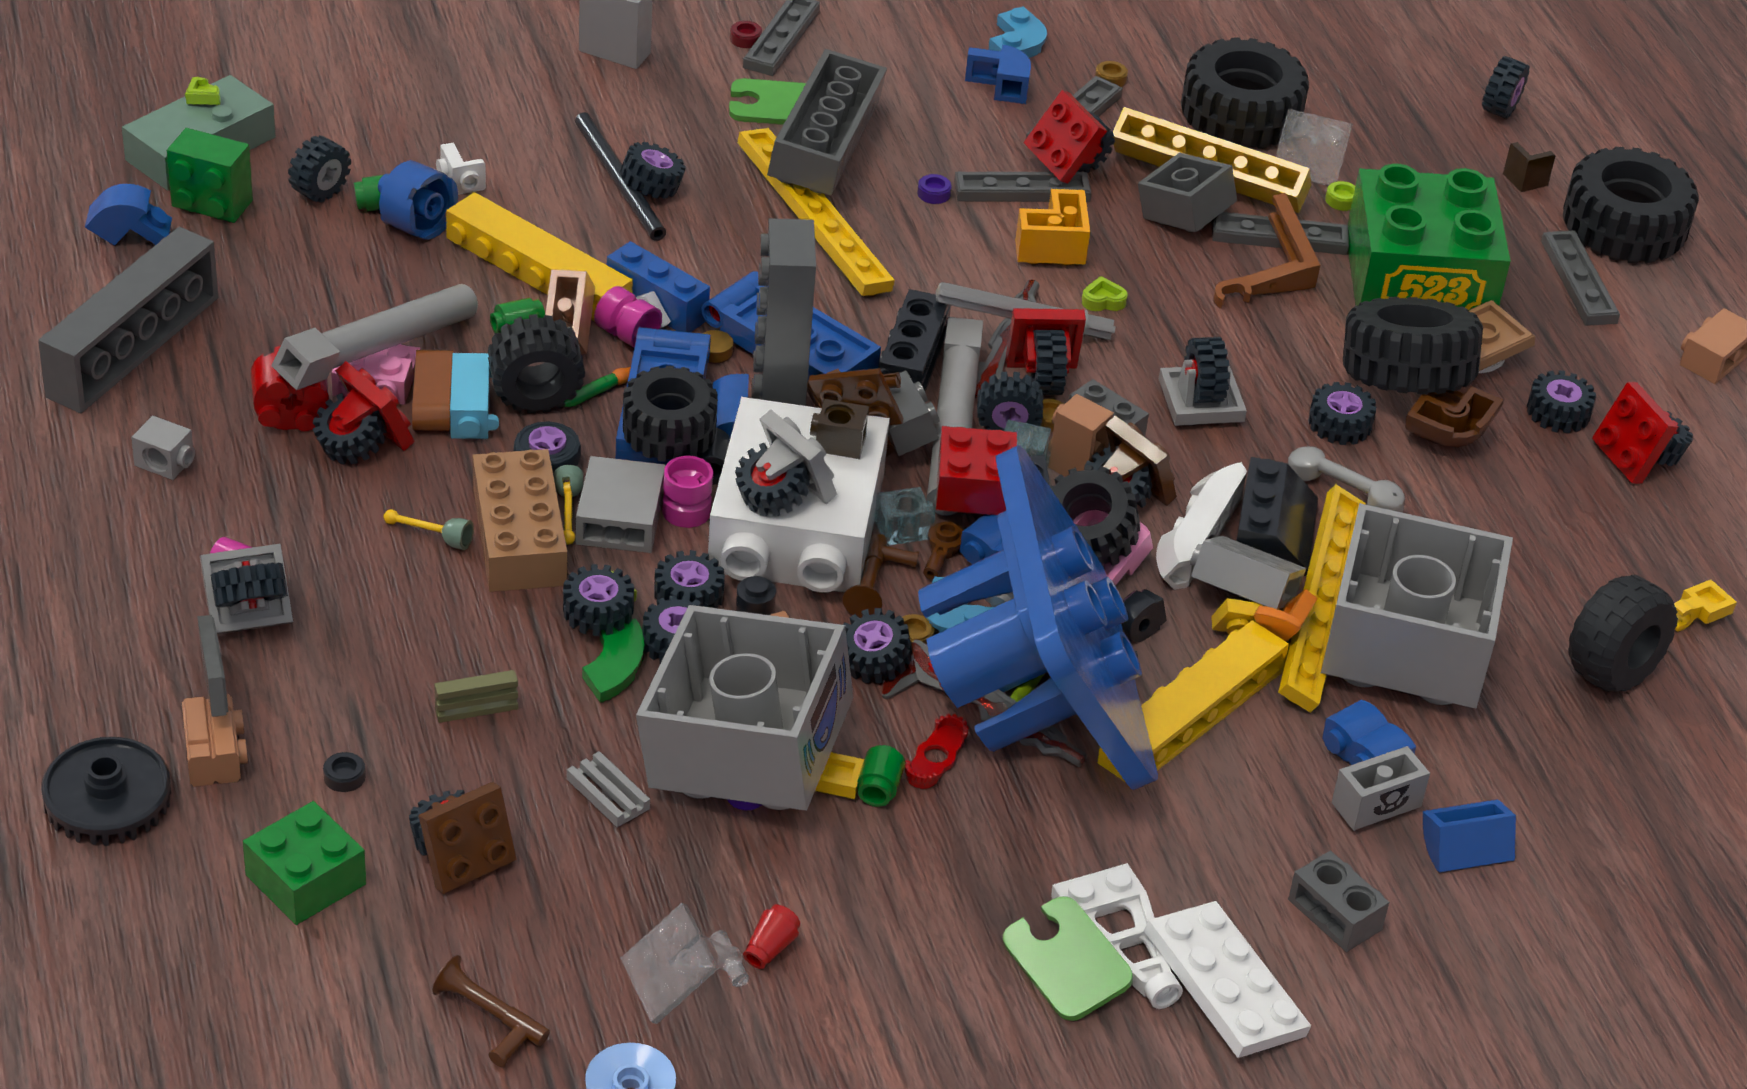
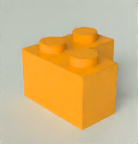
(1055, 233)

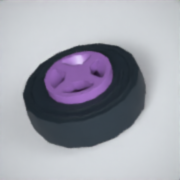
(556, 437)

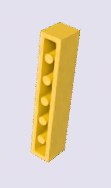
(1253, 171)
(523, 247)
(1209, 691)

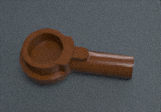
(944, 542)

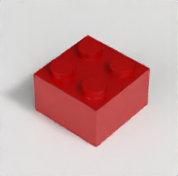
(969, 471)

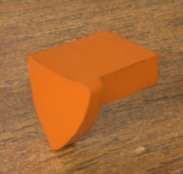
(1290, 619)

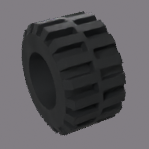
(534, 342)
(669, 413)
(1107, 493)

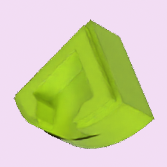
(202, 92)

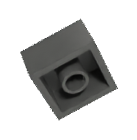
(1187, 192)

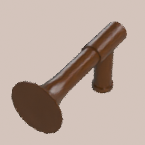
(864, 596)
(523, 1027)

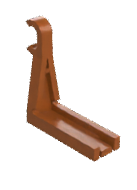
(1297, 274)

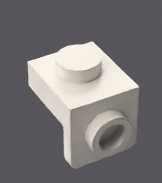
(468, 175)

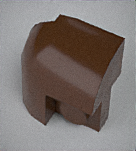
(1453, 417)

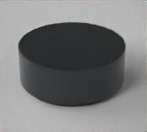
(344, 772)

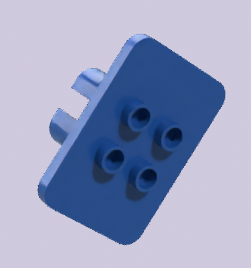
(1058, 623)

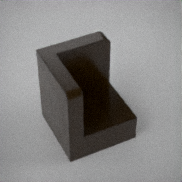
(1528, 170)

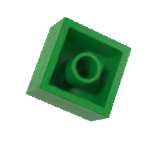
(210, 175)
(304, 862)

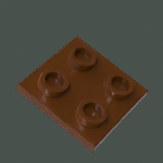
(861, 388)

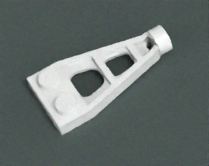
(1120, 890)

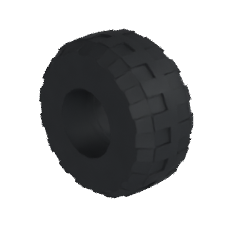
(1622, 633)

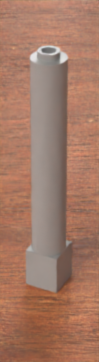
(313, 354)
(956, 387)

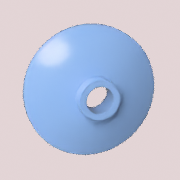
(630, 1067)

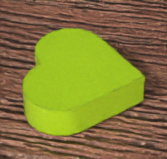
(1104, 295)

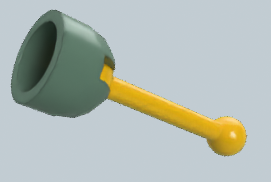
(567, 490)
(455, 532)

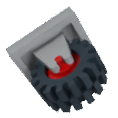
(1204, 386)
(784, 470)
(246, 588)

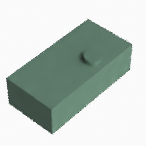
(239, 117)

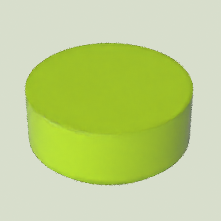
(1340, 195)

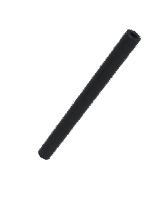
(613, 166)

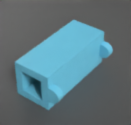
(471, 397)

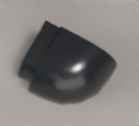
(1145, 614)

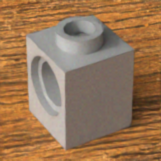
(163, 447)

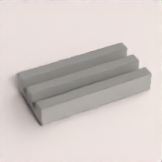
(614, 786)

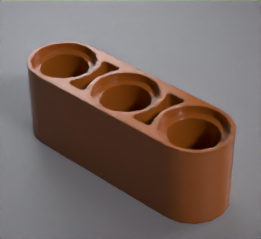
(432, 390)

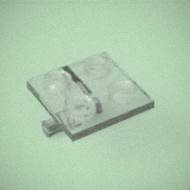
(1315, 144)
(677, 960)

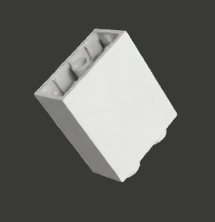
(815, 542)

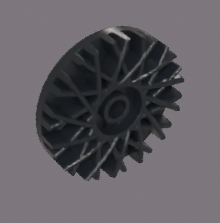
(106, 789)

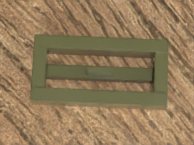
(476, 696)

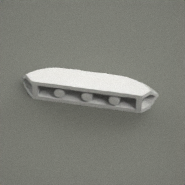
(1206, 516)

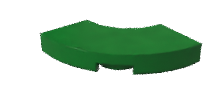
(617, 662)

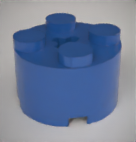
(416, 199)

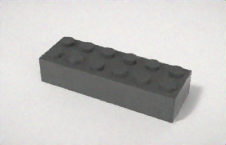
(827, 122)
(786, 311)
(128, 319)

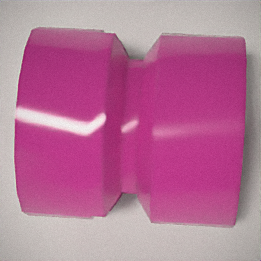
(623, 314)
(687, 491)

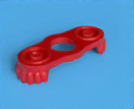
(948, 737)

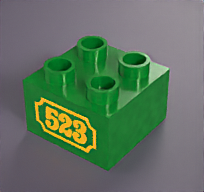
(1427, 236)

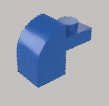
(1004, 68)
(127, 208)

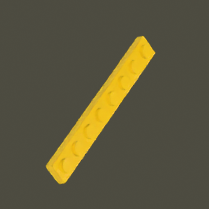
(830, 227)
(1302, 673)

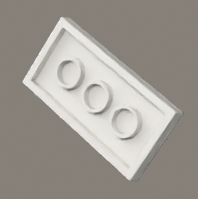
(1227, 979)

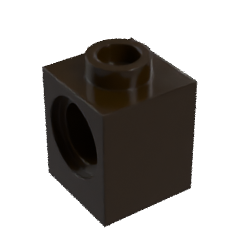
(841, 428)

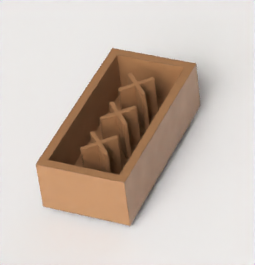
(519, 520)

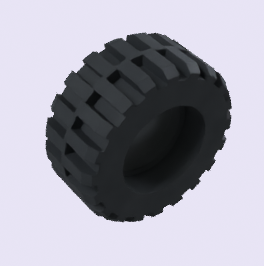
(1243, 91)
(1630, 204)
(1412, 345)

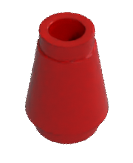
(773, 933)

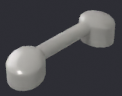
(1311, 462)

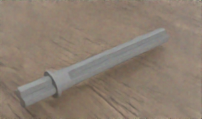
(1003, 306)

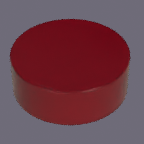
(745, 33)

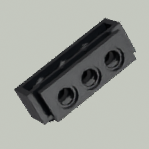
(916, 337)

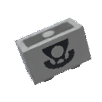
(1380, 788)

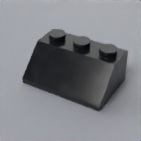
(1277, 512)

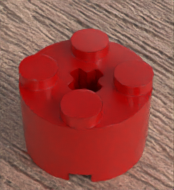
(279, 402)

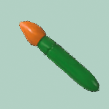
(598, 386)

